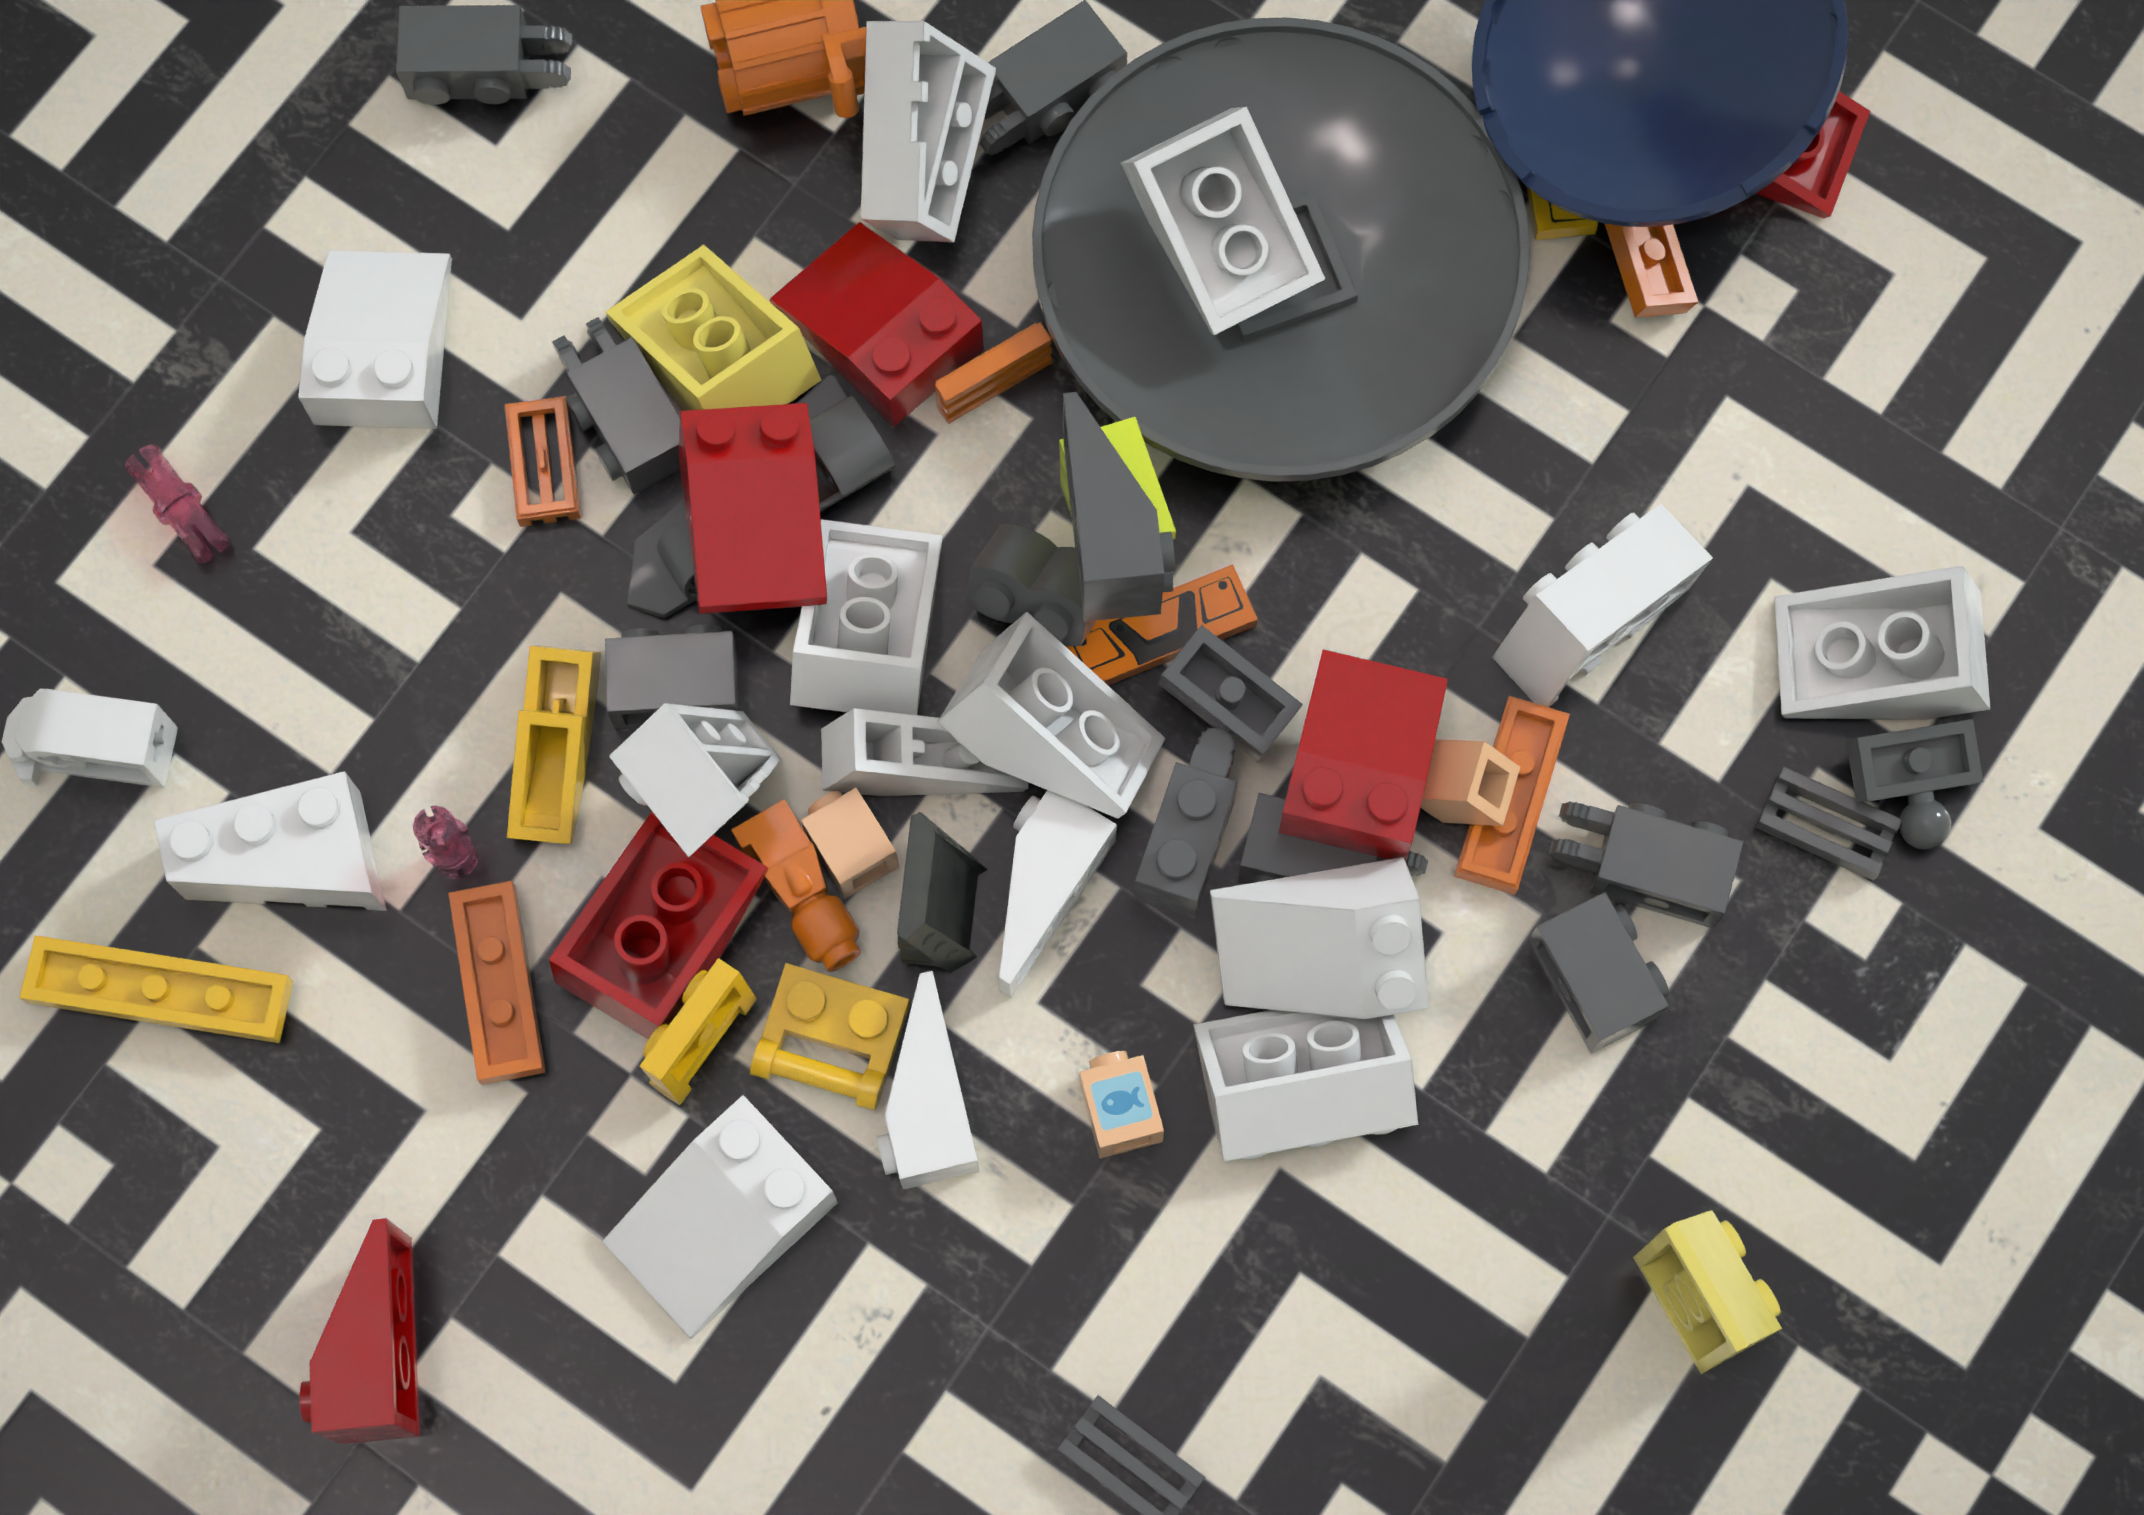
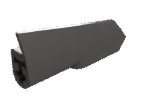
(846, 458)

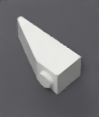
(903, 757)
(1052, 863)
(925, 1107)

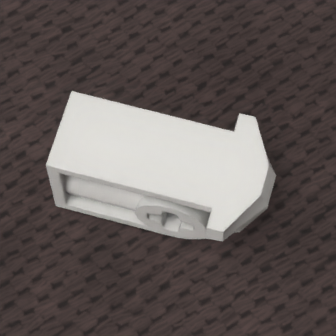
(89, 738)

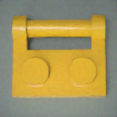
(834, 1016)
(681, 1048)

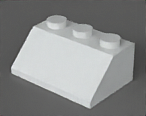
(1303, 1080)

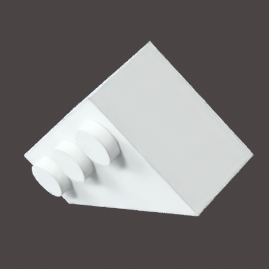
(919, 129)
(1599, 602)
(694, 768)
(276, 846)

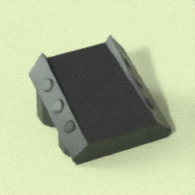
(937, 898)

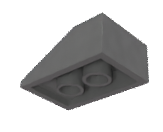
(1116, 532)

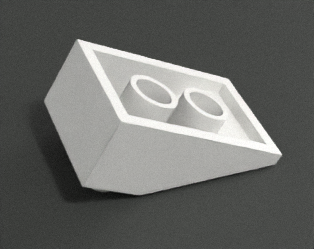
(1224, 219)
(376, 340)
(875, 629)
(1884, 648)
(1051, 721)
(1324, 942)
(719, 1217)

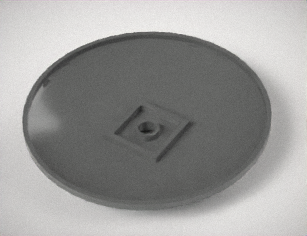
(1399, 206)

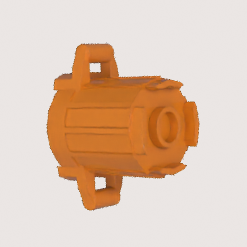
(787, 53)

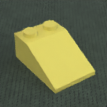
(715, 337)
(1708, 1289)

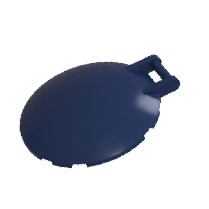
(1655, 102)

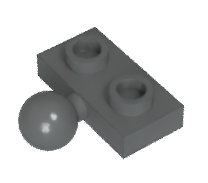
(1915, 765)

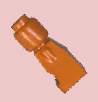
(798, 882)

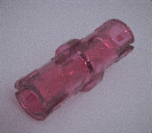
(177, 503)
(445, 842)

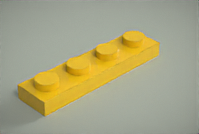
(156, 989)

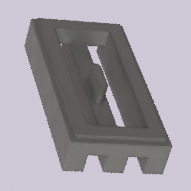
(1835, 801)
(1086, 1428)

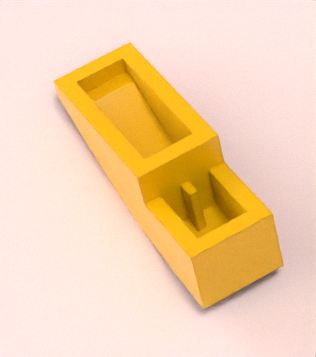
(553, 743)

